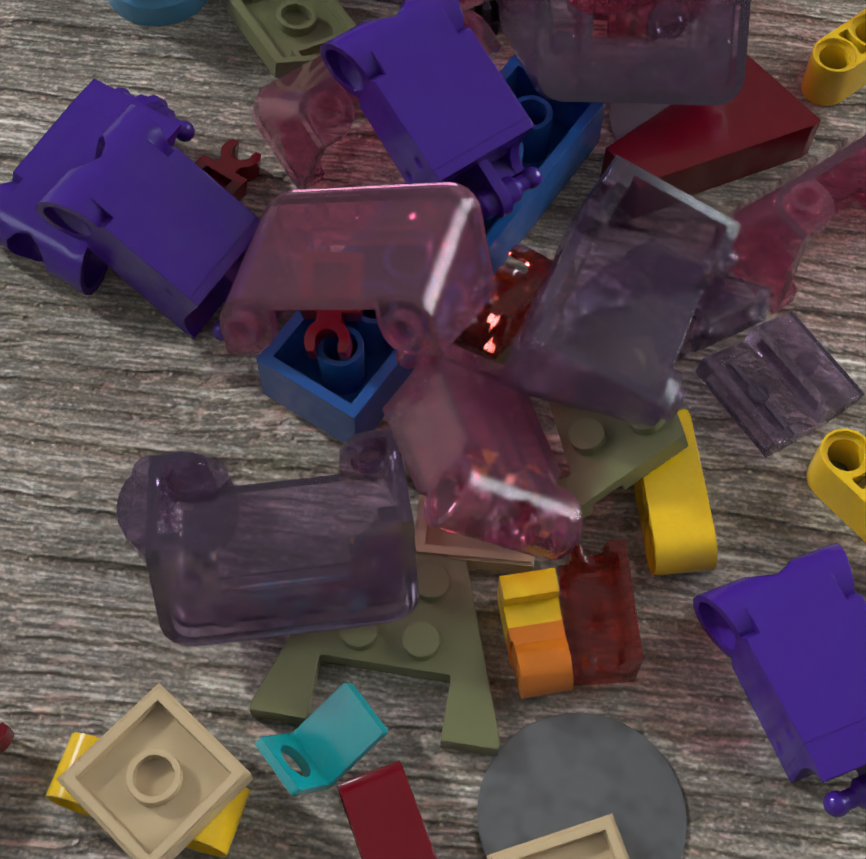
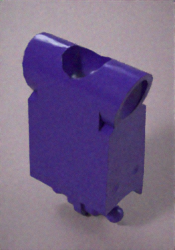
(437, 101)
(62, 148)
(155, 220)
(801, 664)

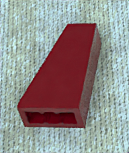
(721, 143)

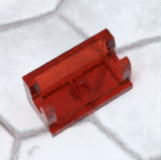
(505, 312)
(600, 615)

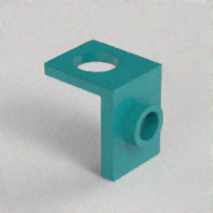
(325, 742)

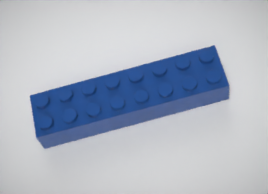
(350, 394)

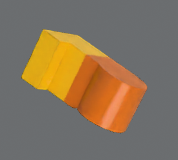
(535, 632)

